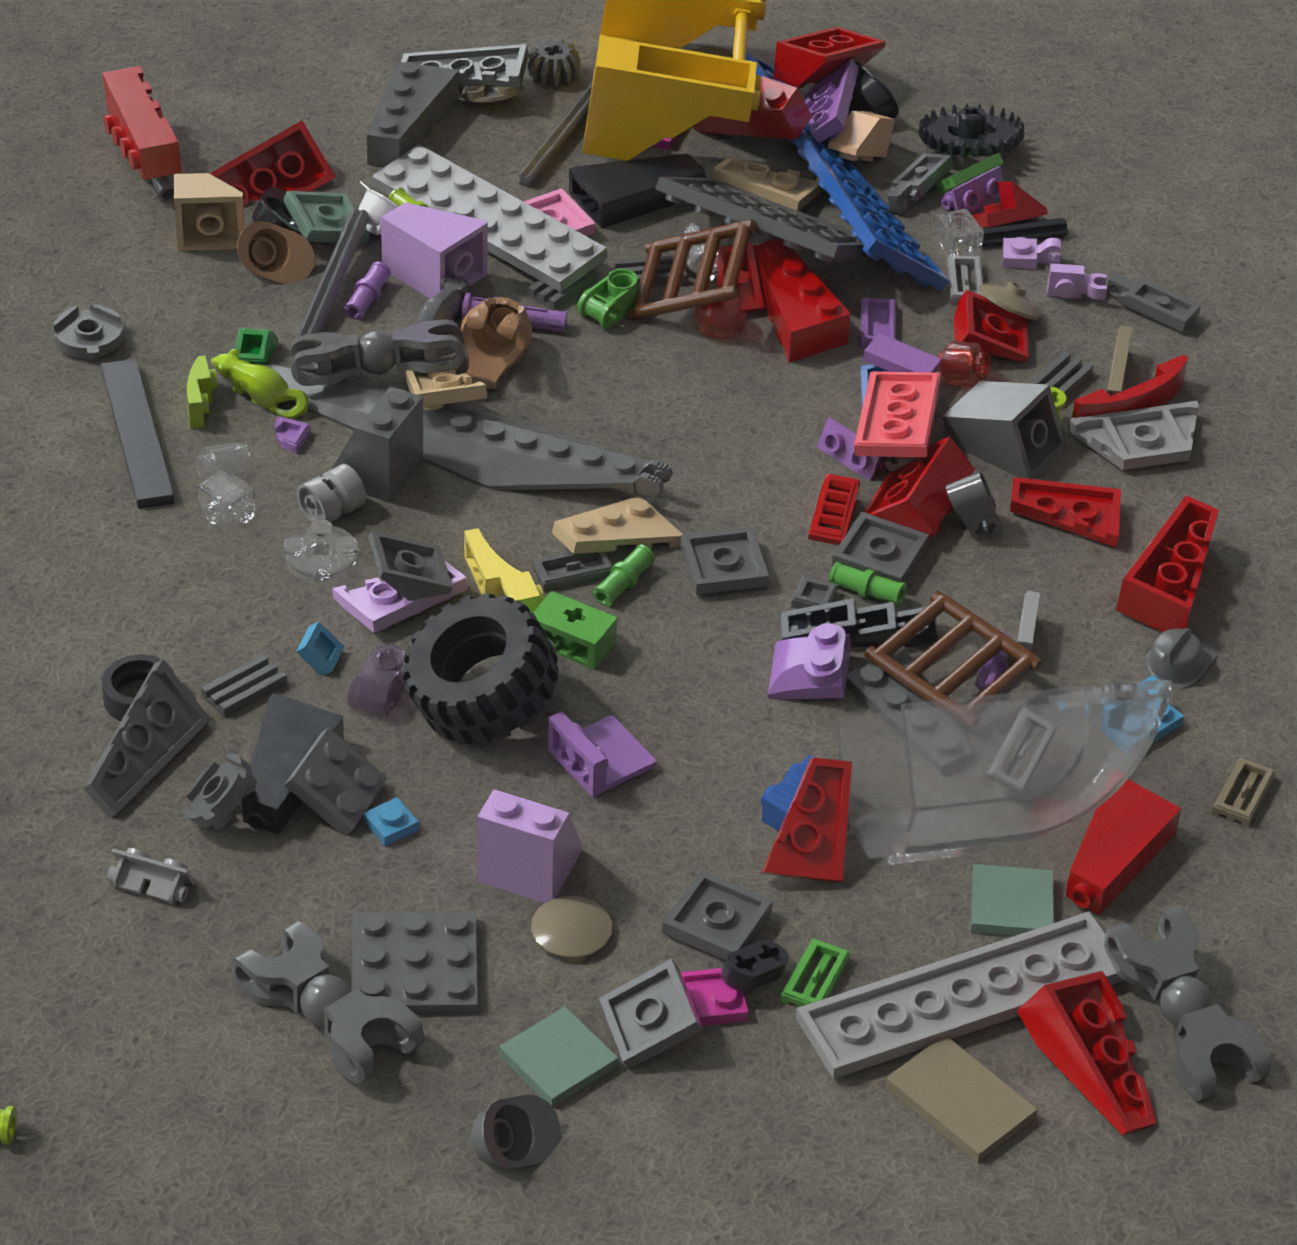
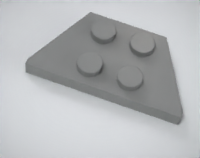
(1140, 435)

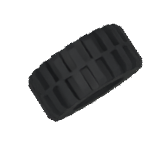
(503, 695)

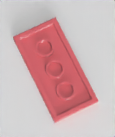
(898, 414)

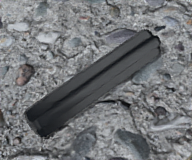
(1029, 230)

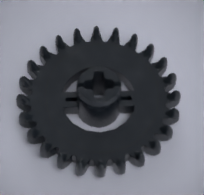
(975, 131)

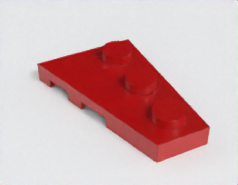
(1069, 506)
(815, 825)

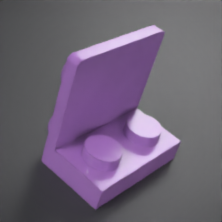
(597, 754)

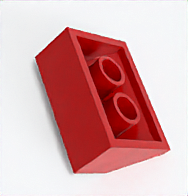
(817, 54)
(918, 492)

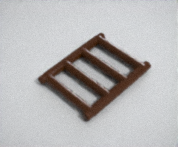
(682, 245)
(967, 623)

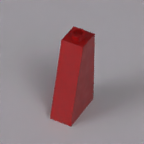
(1119, 844)

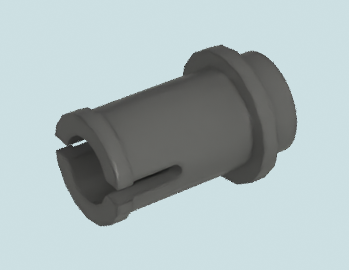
(164, 187)

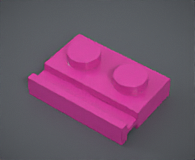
(714, 999)

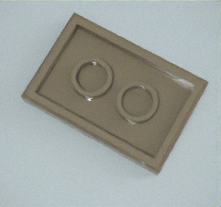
(961, 1098)

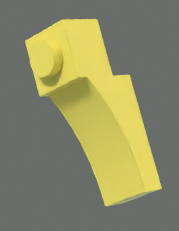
(496, 575)

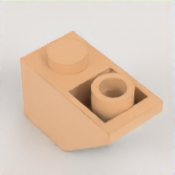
(864, 136)

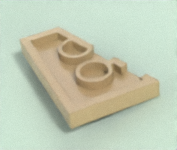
(757, 178)
(443, 388)
(613, 525)

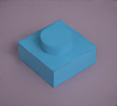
(320, 649)
(390, 821)

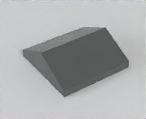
(410, 566)

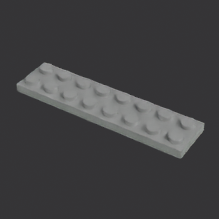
(515, 228)
(950, 995)

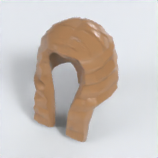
(495, 338)

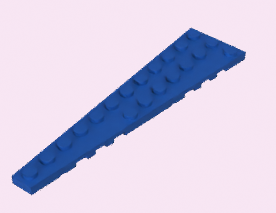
(861, 206)

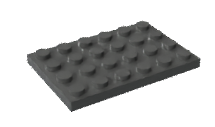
(772, 218)

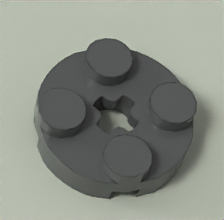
(75, 337)
(219, 791)

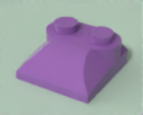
(811, 665)

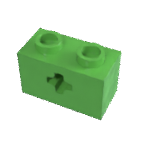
(577, 629)

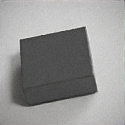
(813, 592)

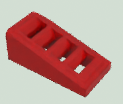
(834, 508)

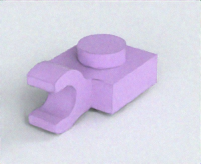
(1026, 253)
(1071, 282)

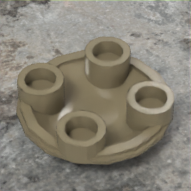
(489, 94)
(571, 927)

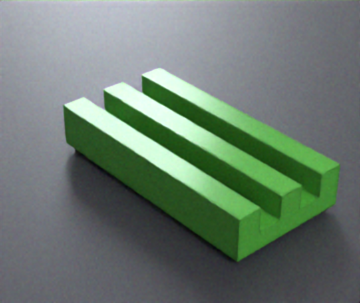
(968, 174)
(843, 956)

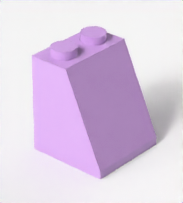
(433, 244)
(525, 846)

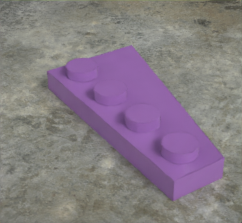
(830, 101)

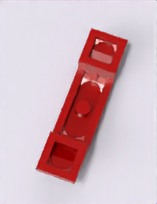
(1152, 393)

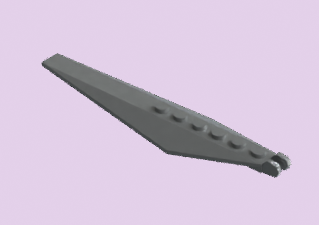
(496, 448)

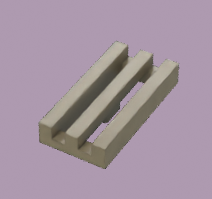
(1235, 812)

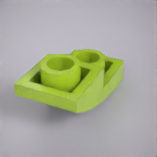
(199, 391)

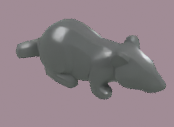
(446, 303)

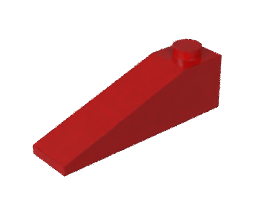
(284, 161)
(1084, 1037)

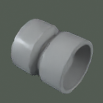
(332, 494)

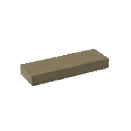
(1119, 360)

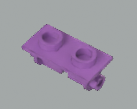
(975, 193)
(839, 443)

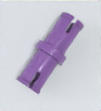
(367, 291)

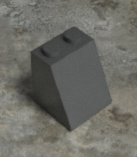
(1008, 426)
(387, 444)

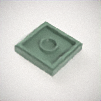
(320, 214)
(1010, 899)
(558, 1056)

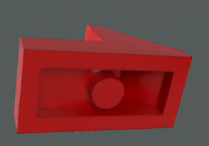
(1014, 206)
(748, 281)

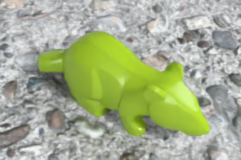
(261, 383)

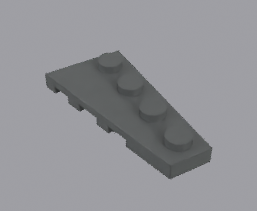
(480, 65)

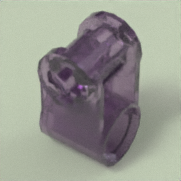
(379, 681)

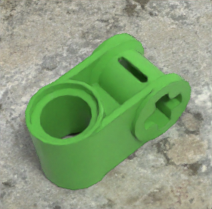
(610, 298)

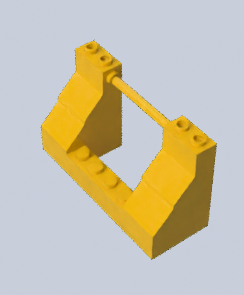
(656, 91)

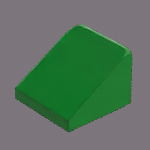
(256, 344)

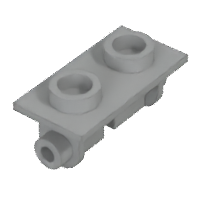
(136, 868)

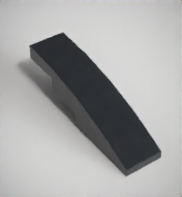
(865, 625)

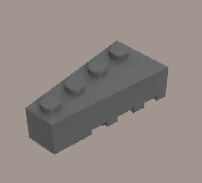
(409, 109)

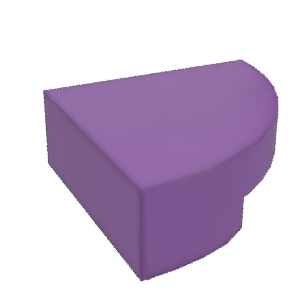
(291, 433)

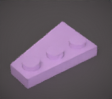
(382, 606)

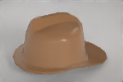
(285, 252)

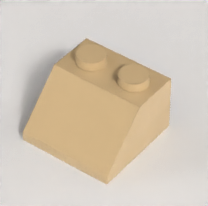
(207, 212)

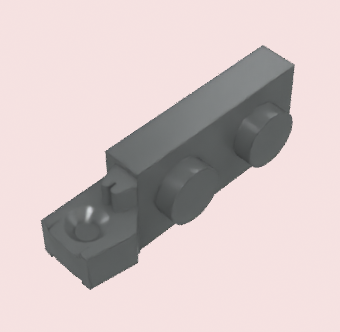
(917, 180)
(1153, 301)

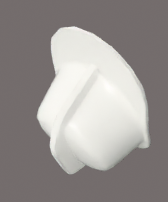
(376, 207)

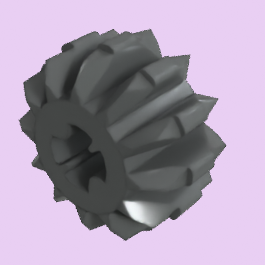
(553, 63)

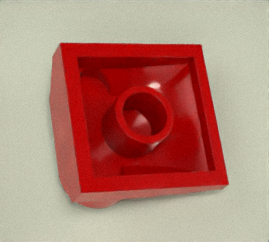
(993, 327)

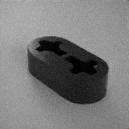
(754, 965)

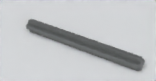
(556, 141)
(334, 274)

